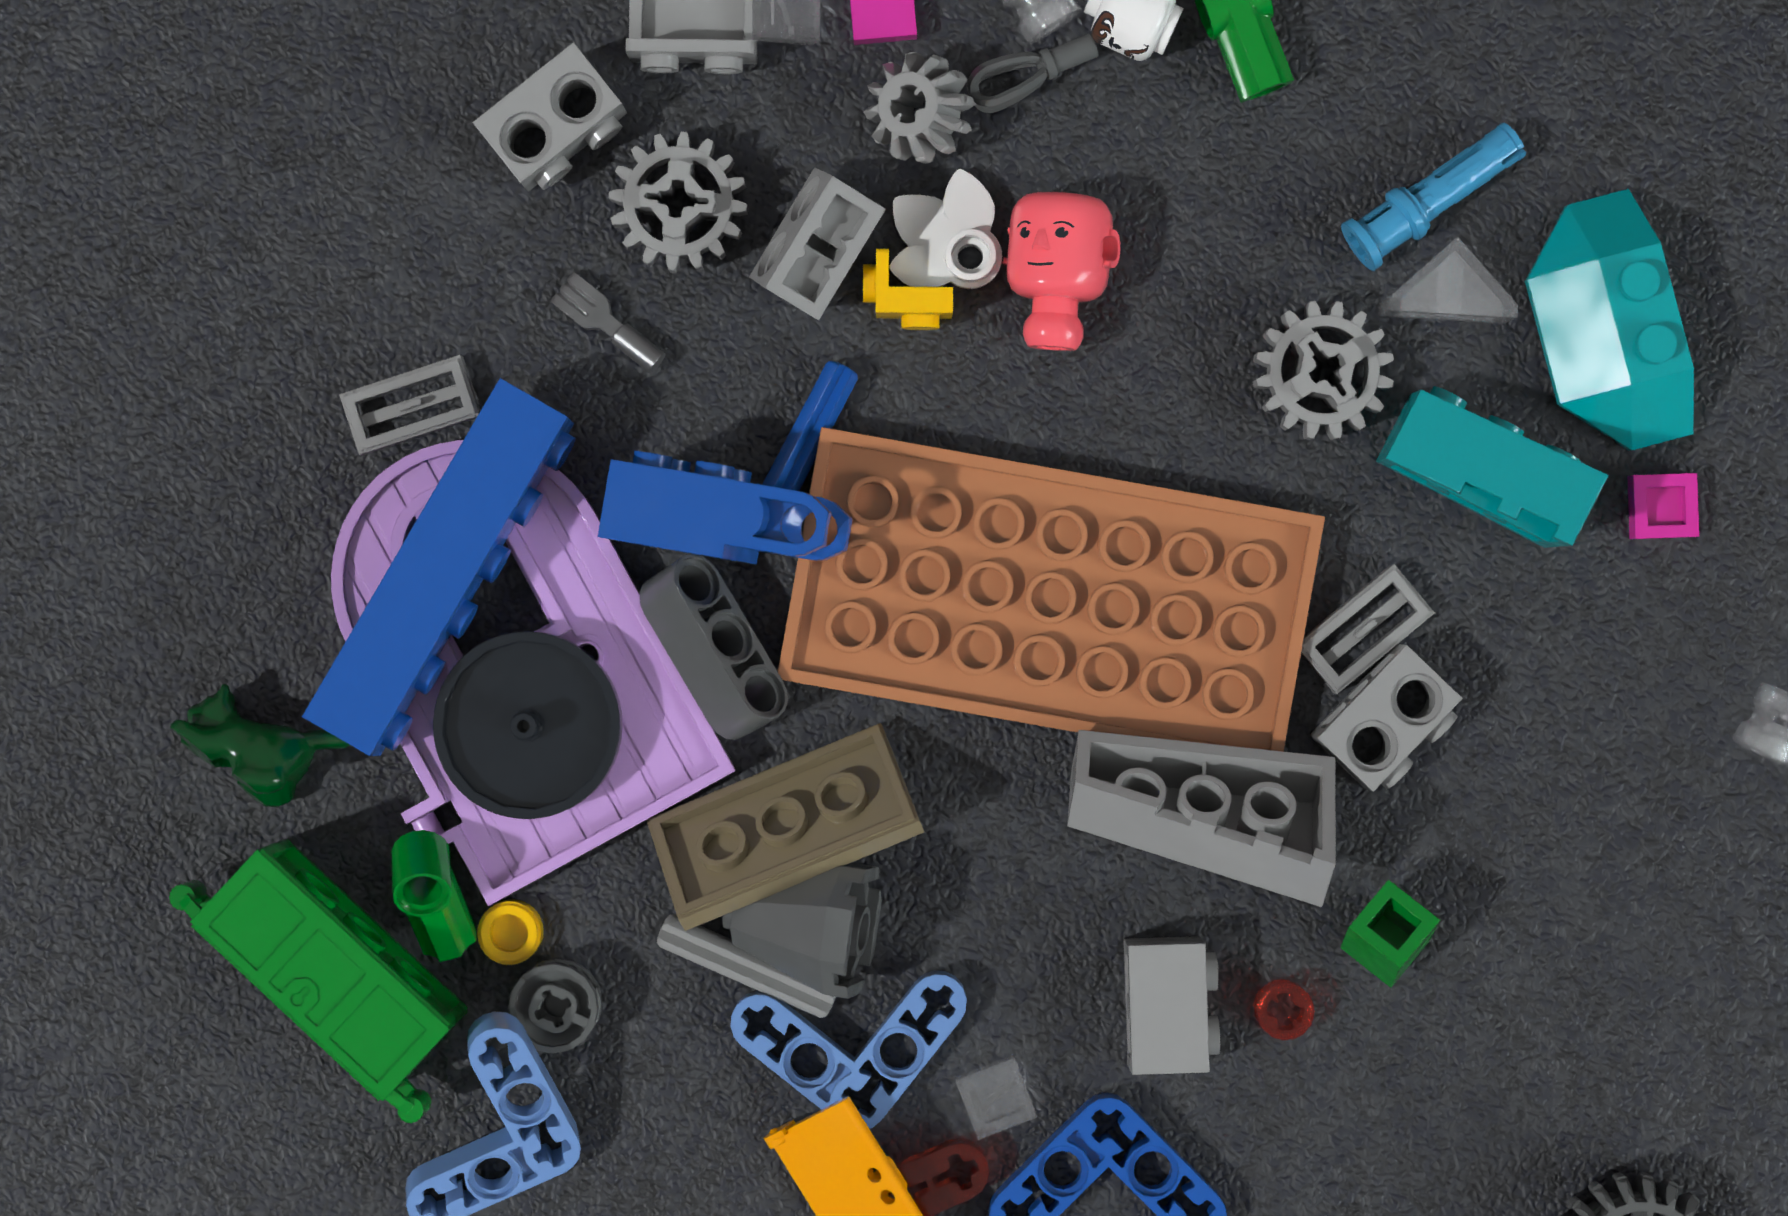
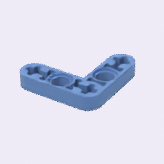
(843, 1068)
(515, 1143)

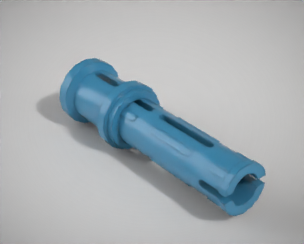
(1410, 210)

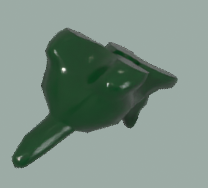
(262, 756)

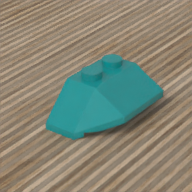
(1613, 323)

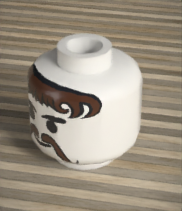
(1134, 25)

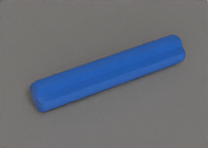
(818, 411)

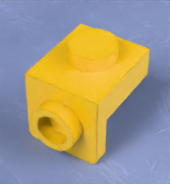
(916, 306)

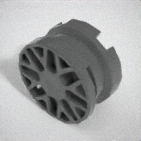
(556, 1004)

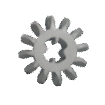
(905, 91)

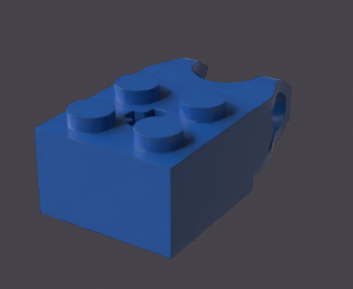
(714, 512)

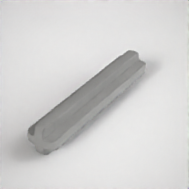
(721, 956)

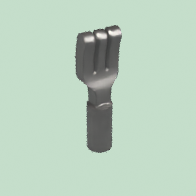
(594, 312)

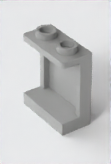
(691, 32)

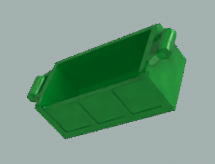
(328, 969)

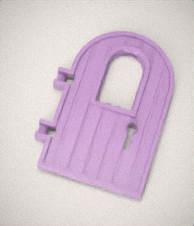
(589, 600)

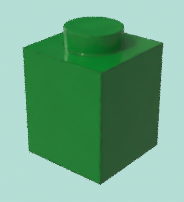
(1389, 933)

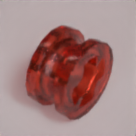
(1269, 1021)

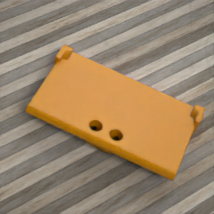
(834, 1162)

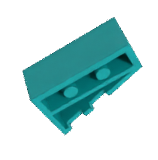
(1492, 468)

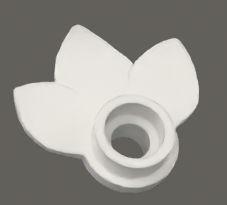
(940, 230)

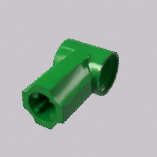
(1247, 44)
(430, 895)

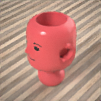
(1059, 258)

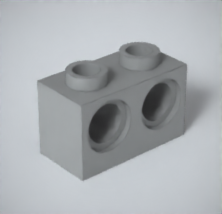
(539, 105)
(817, 243)
(1375, 705)

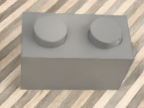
(1169, 1006)

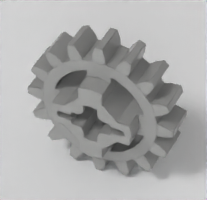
(681, 174)
(1307, 344)

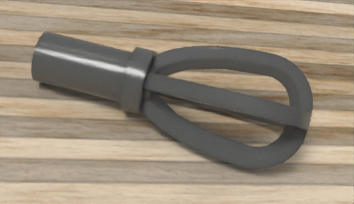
(1047, 61)

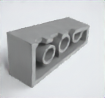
(1212, 807)

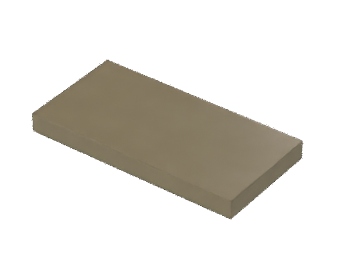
(783, 826)

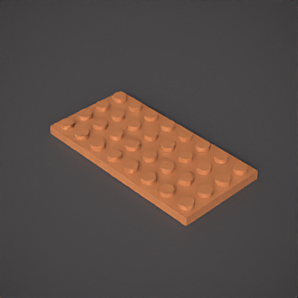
(1052, 596)

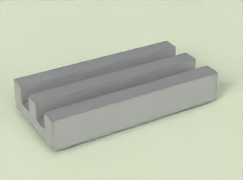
(462, 389)
(1405, 593)

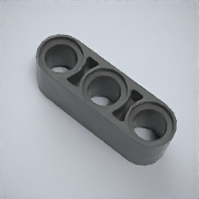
(713, 647)

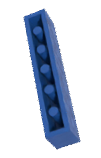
(440, 569)

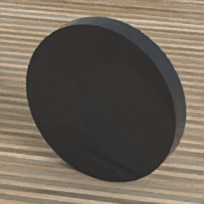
(527, 725)

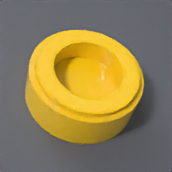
(510, 932)

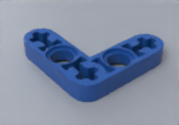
(1096, 1156)

